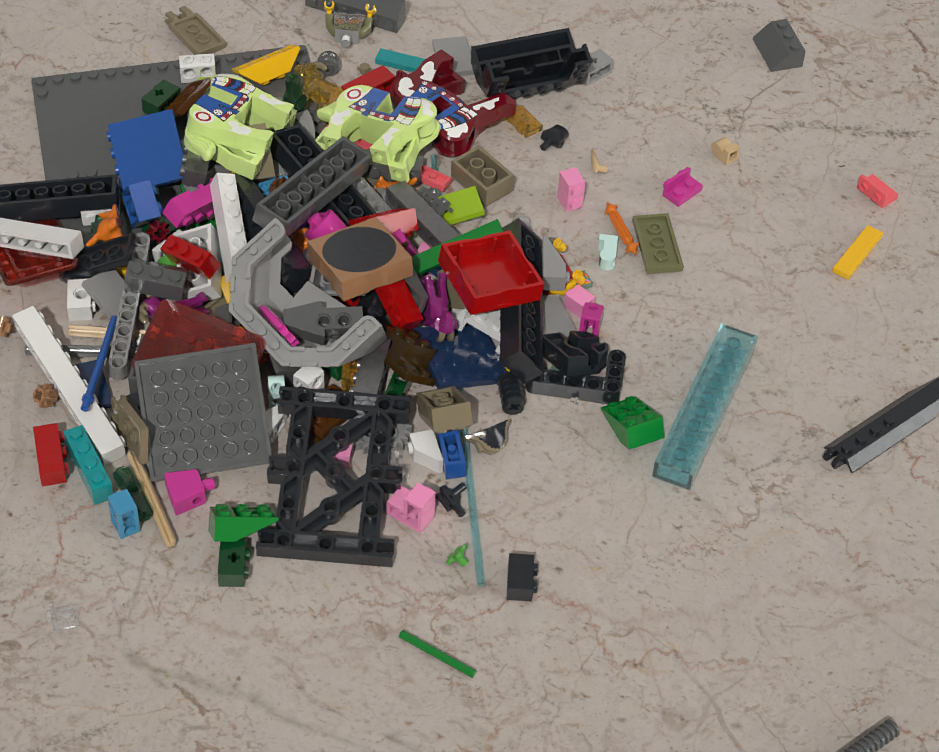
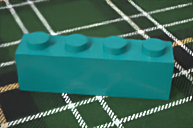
(88, 464)

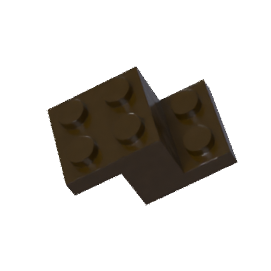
(410, 355)

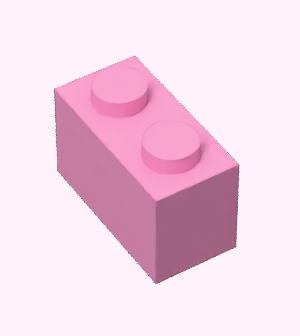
(571, 189)

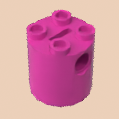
(323, 224)

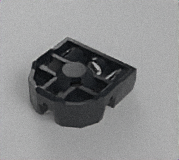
(576, 354)

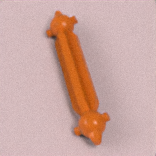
(621, 228)

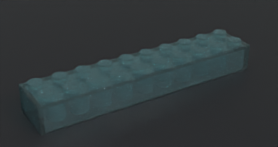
(704, 407)

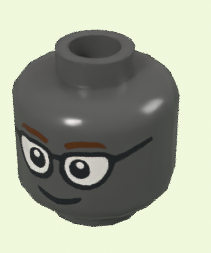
(331, 61)

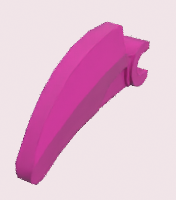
(275, 321)

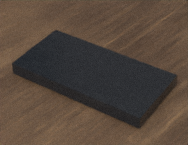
(102, 257)

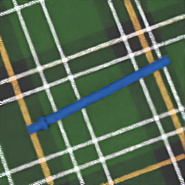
(88, 397)

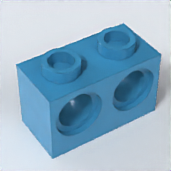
(123, 513)

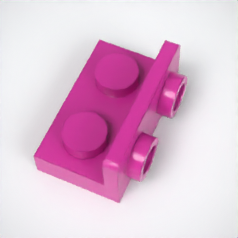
(681, 187)

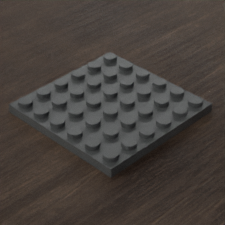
(204, 411)

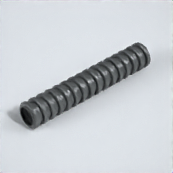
(876, 738)

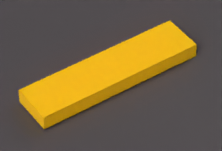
(857, 252)

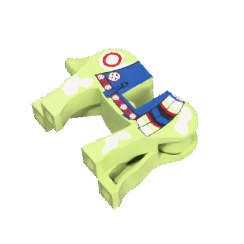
(369, 116)
(218, 124)

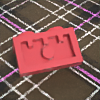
(876, 190)

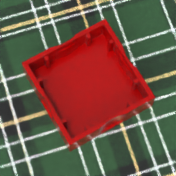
(490, 272)

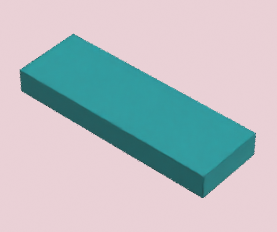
(398, 60)

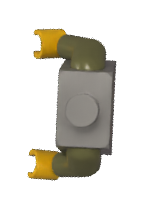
(348, 27)

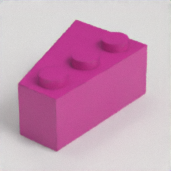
(190, 207)

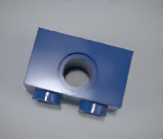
(452, 454)

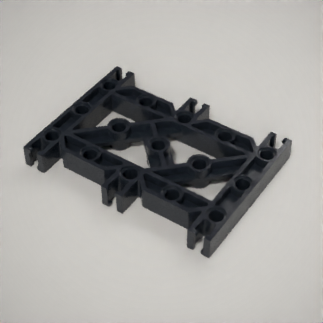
(302, 535)

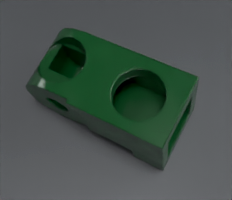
(397, 387)

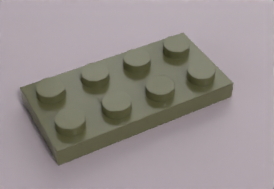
(657, 243)

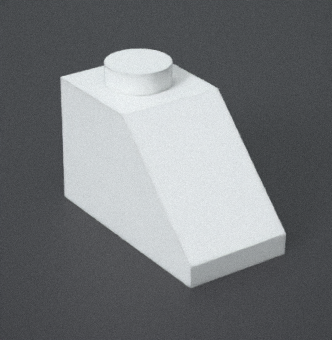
(425, 450)

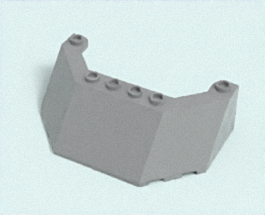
(258, 282)

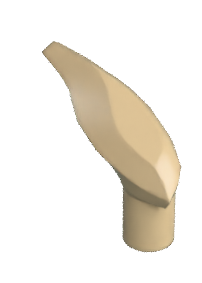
(596, 165)

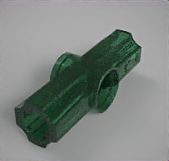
(294, 92)
(126, 480)

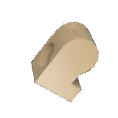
(724, 149)

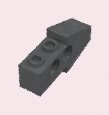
(305, 320)

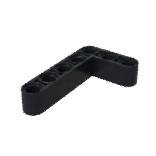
(588, 387)

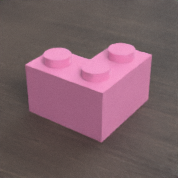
(413, 506)

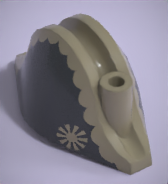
(490, 439)

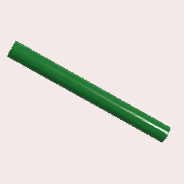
(437, 654)

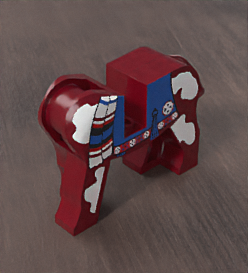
(458, 122)

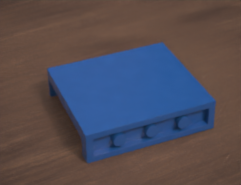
(147, 149)

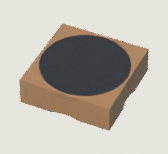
(360, 258)

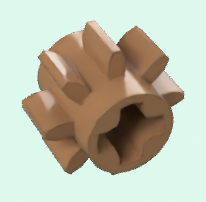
(5, 326)
(45, 395)

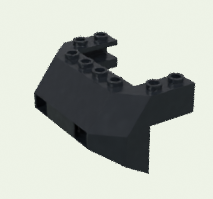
(529, 64)

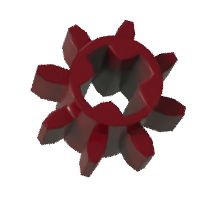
(154, 228)

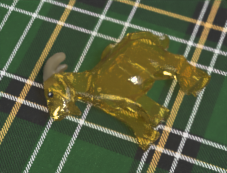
(315, 87)

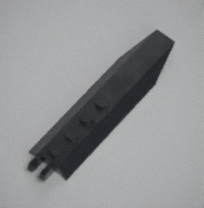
(885, 428)

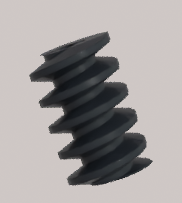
(511, 393)

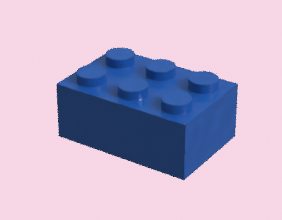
(141, 203)

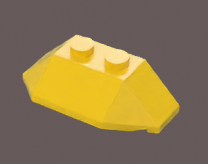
(269, 66)

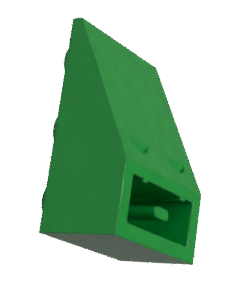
(634, 422)
(237, 522)

